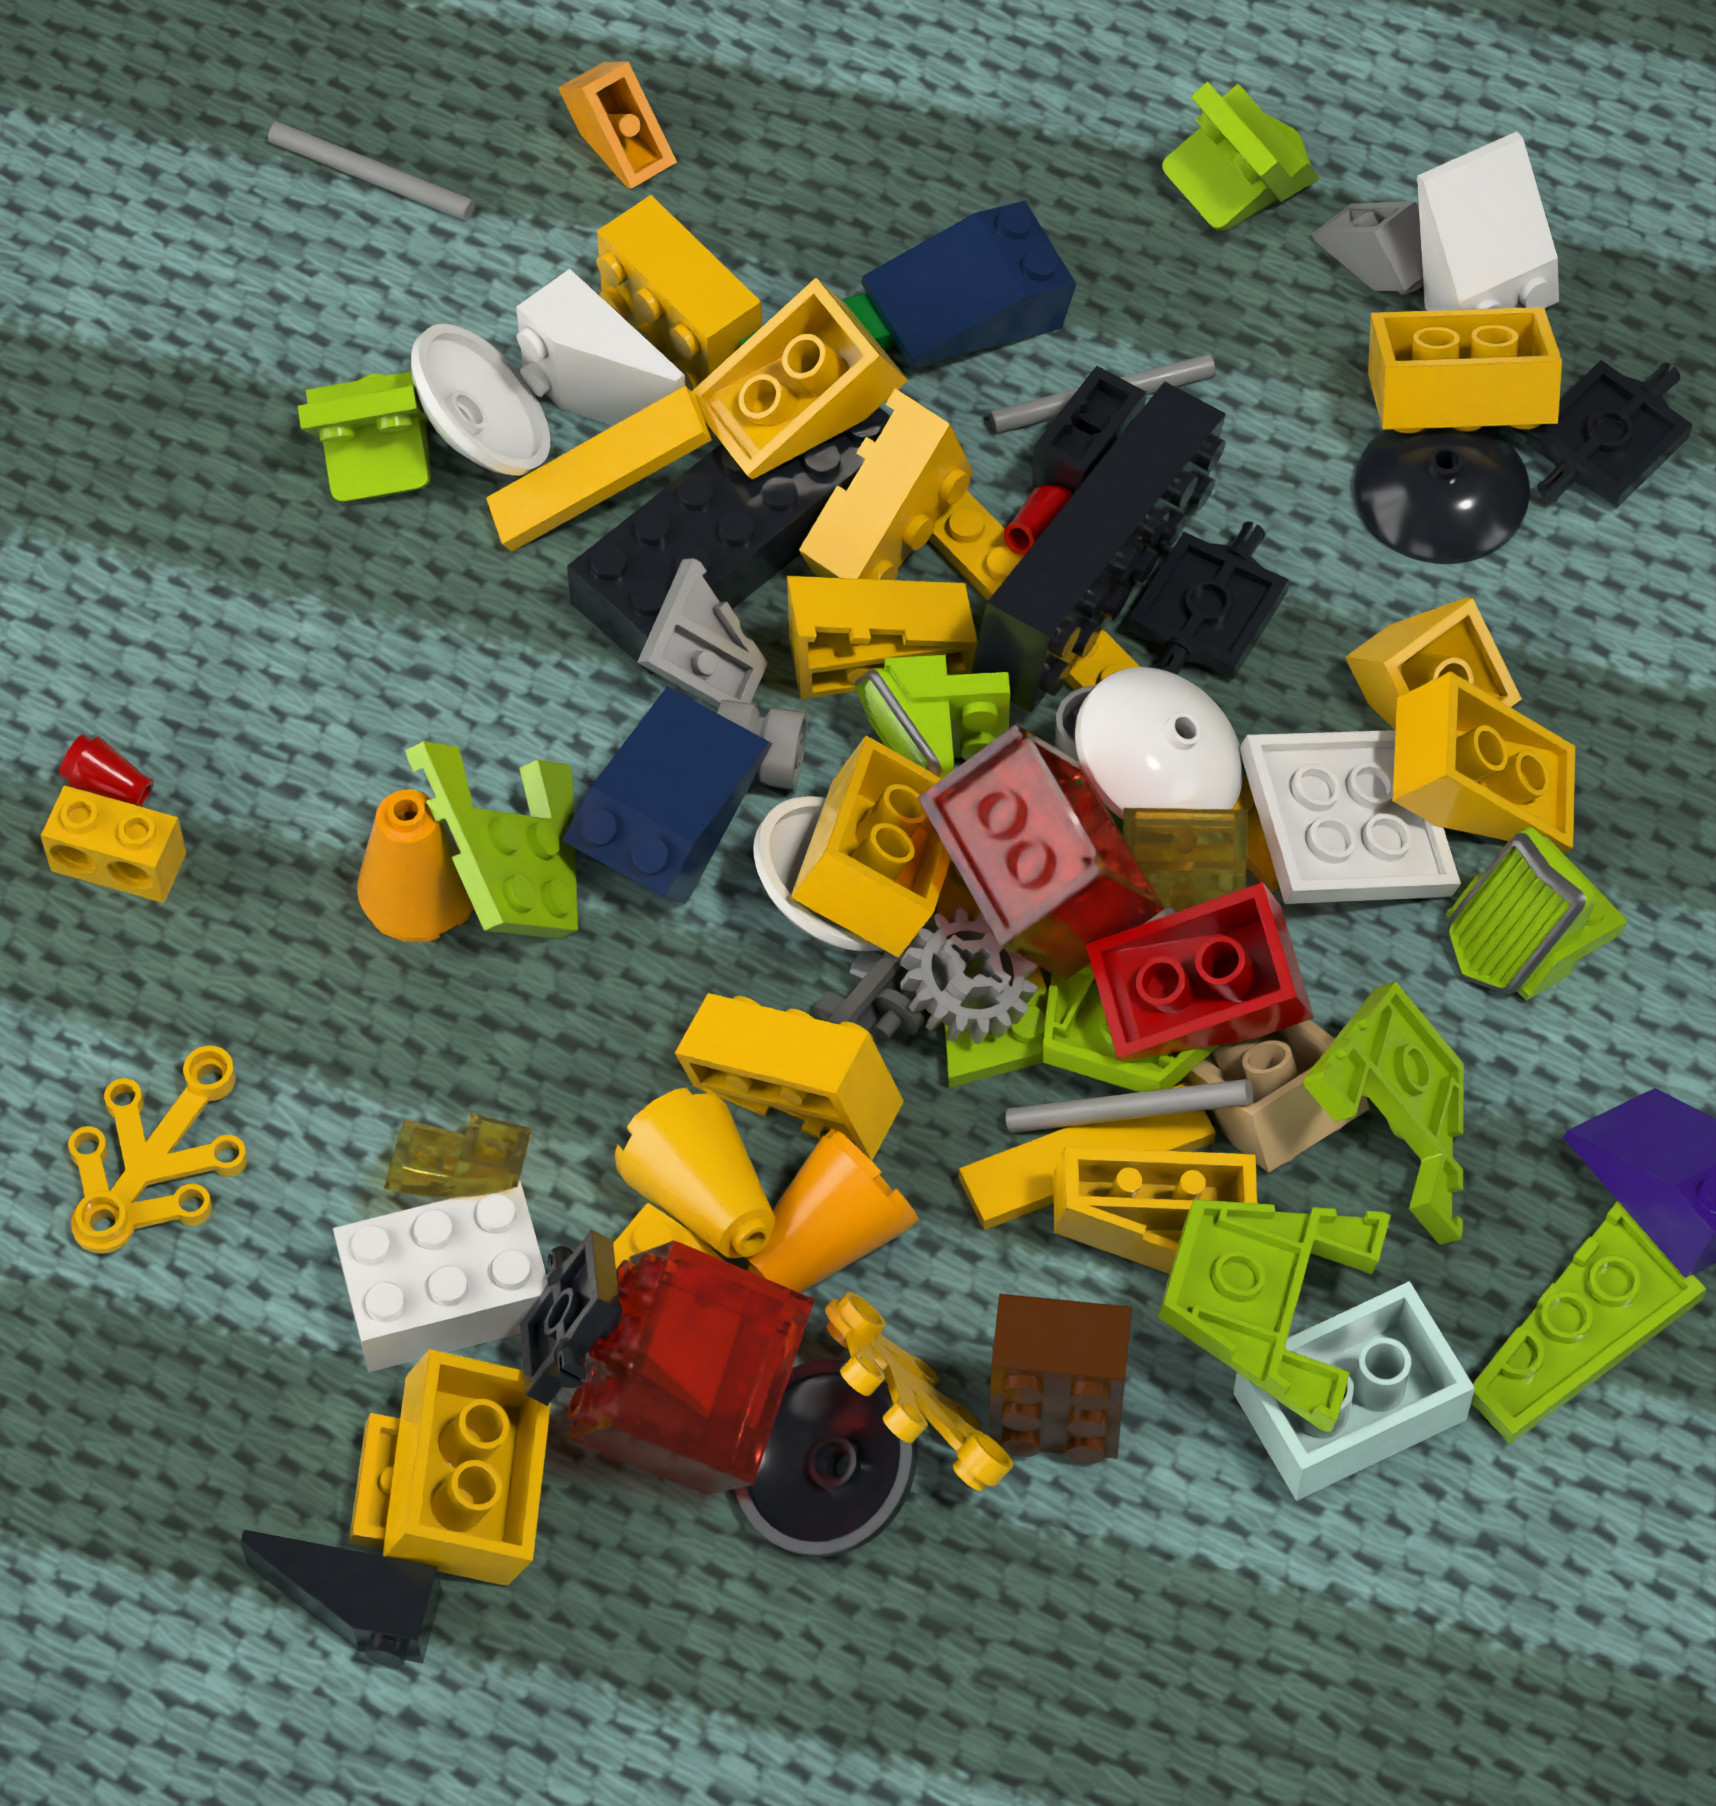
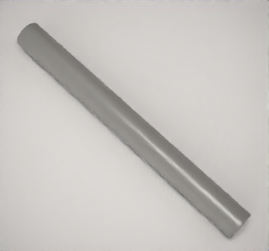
(371, 171)
(1149, 381)
(1129, 1106)

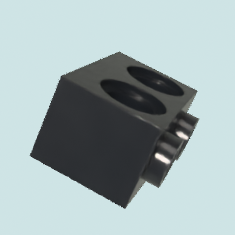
(1085, 430)

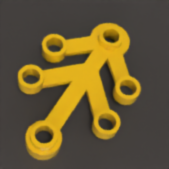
(153, 1159)
(912, 1389)

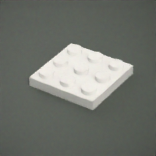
(1335, 821)

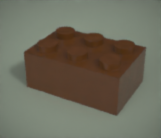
(1058, 1377)

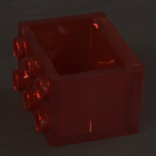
(1039, 851)
(690, 1369)

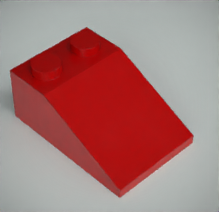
(1200, 977)

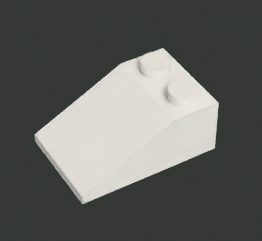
(1486, 232)
(589, 354)

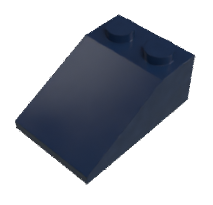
(973, 286)
(668, 795)

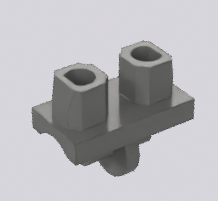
(876, 1001)

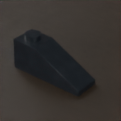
(362, 1597)

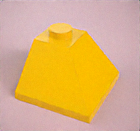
(1425, 649)

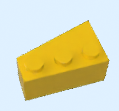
(892, 499)
(852, 624)
(794, 1064)
(1140, 1198)

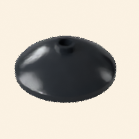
(1436, 510)
(797, 1492)

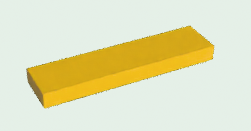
(598, 468)
(1022, 1177)

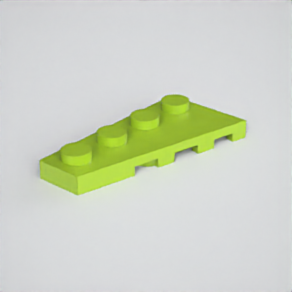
(1021, 1043)
(1584, 1325)

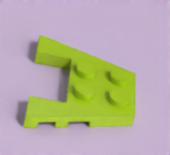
(509, 862)
(1081, 1040)
(1414, 1081)
(1240, 1286)

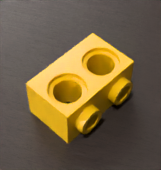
(113, 844)

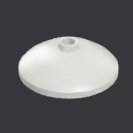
(478, 401)
(1157, 744)
(778, 857)

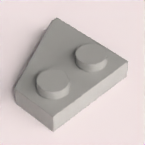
(701, 642)

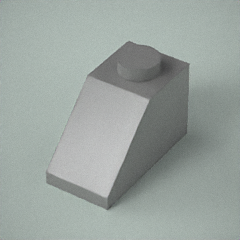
(1377, 244)

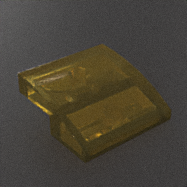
(1189, 852)
(455, 1164)

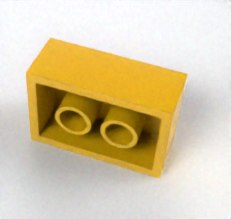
(674, 290)
(1464, 369)
(875, 851)
(467, 1469)

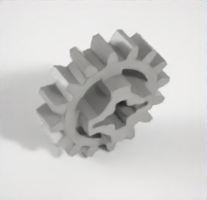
(978, 1004)

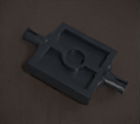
(1610, 433)
(1209, 603)
(570, 1316)

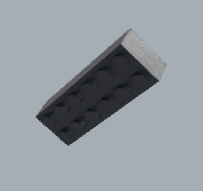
(721, 518)
(1100, 545)

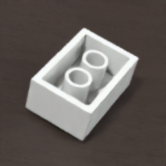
(441, 1275)

